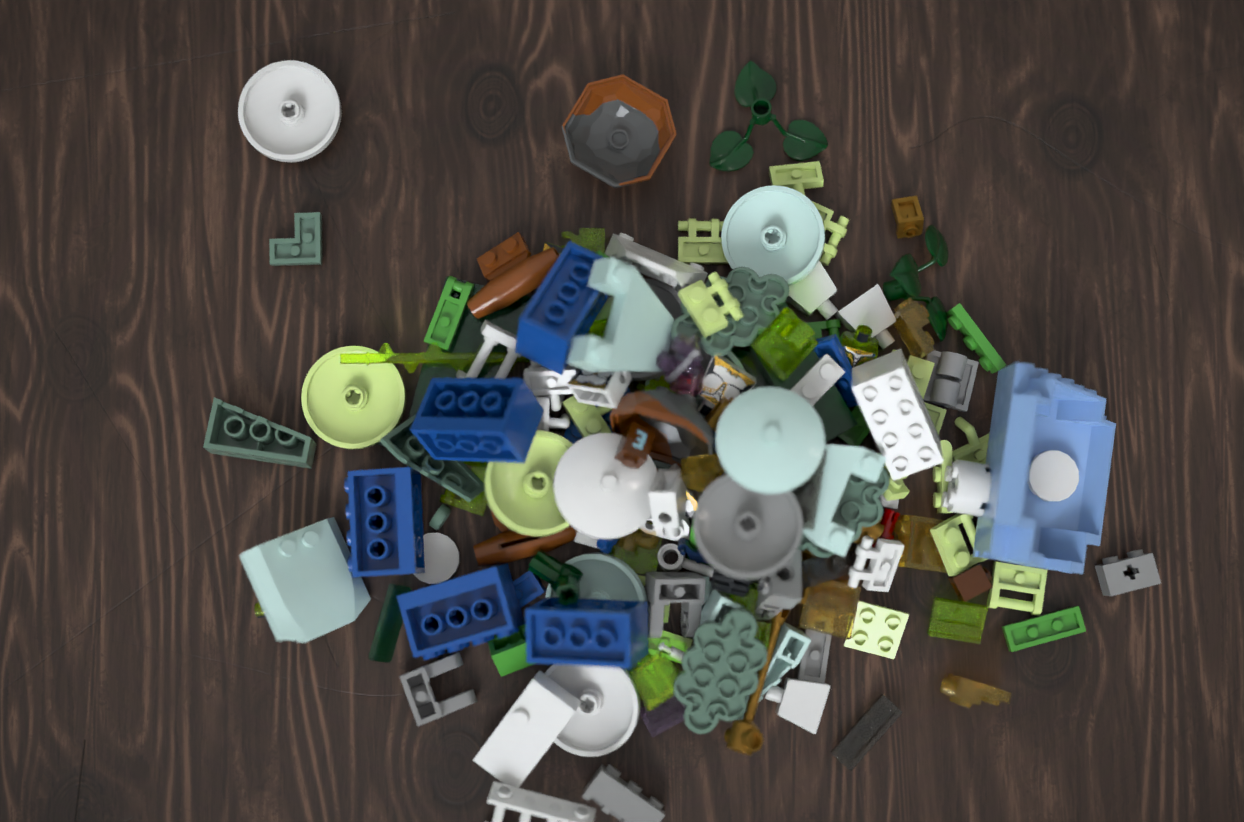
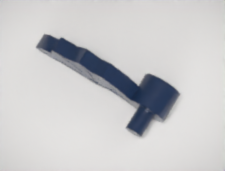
(693, 554)

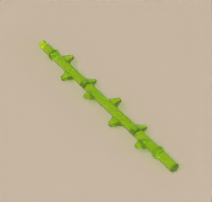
(433, 355)

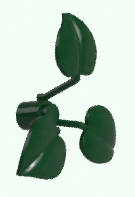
(757, 89)
(908, 285)

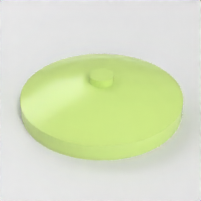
(352, 402)
(523, 492)

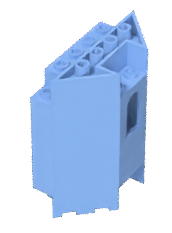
(1031, 416)

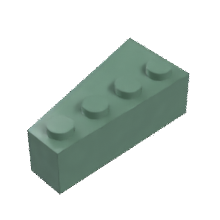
(252, 437)

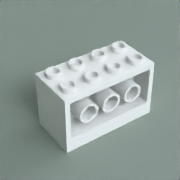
(897, 414)

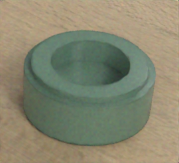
(440, 517)

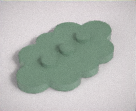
(758, 303)
(856, 509)
(720, 670)

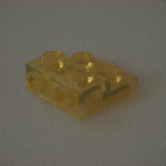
(909, 324)
(701, 471)
(920, 548)
(831, 609)
(969, 692)

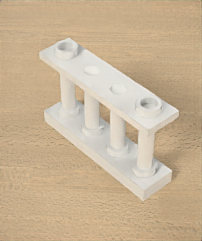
(493, 336)
(536, 804)

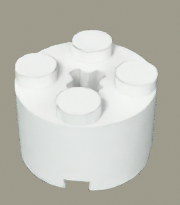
(967, 487)

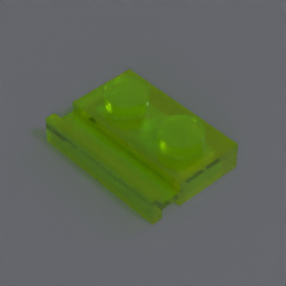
(957, 620)

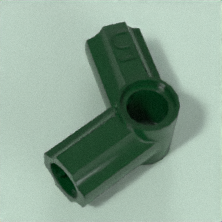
(562, 576)

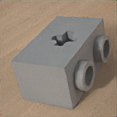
(1142, 574)

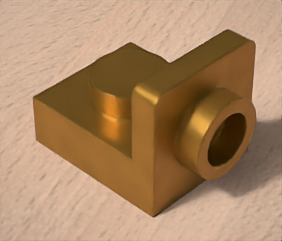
(907, 216)

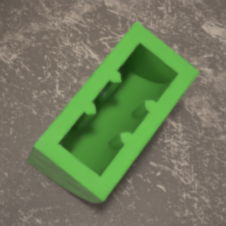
(510, 652)

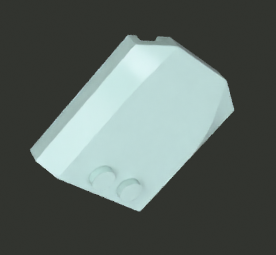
(306, 582)

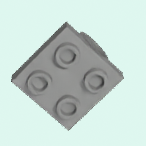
(950, 380)

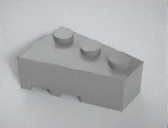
(621, 798)

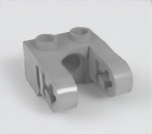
(673, 587)
(779, 593)
(421, 696)

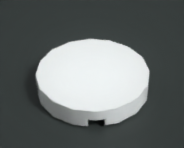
(1053, 476)
(440, 558)

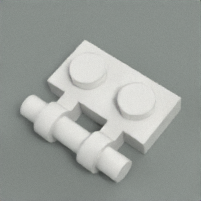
(881, 566)

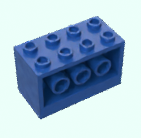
(560, 310)
(478, 419)
(402, 525)
(448, 600)
(587, 632)

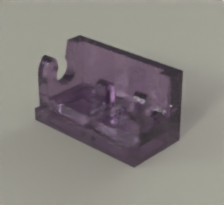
(663, 716)

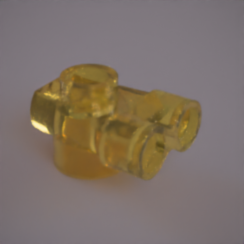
(638, 537)

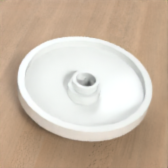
(289, 111)
(599, 492)
(606, 710)

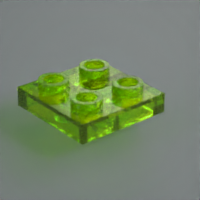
(785, 343)

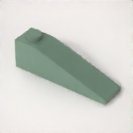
(448, 473)

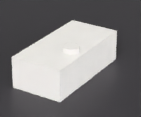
(527, 730)

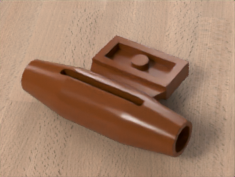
(510, 274)
(512, 547)

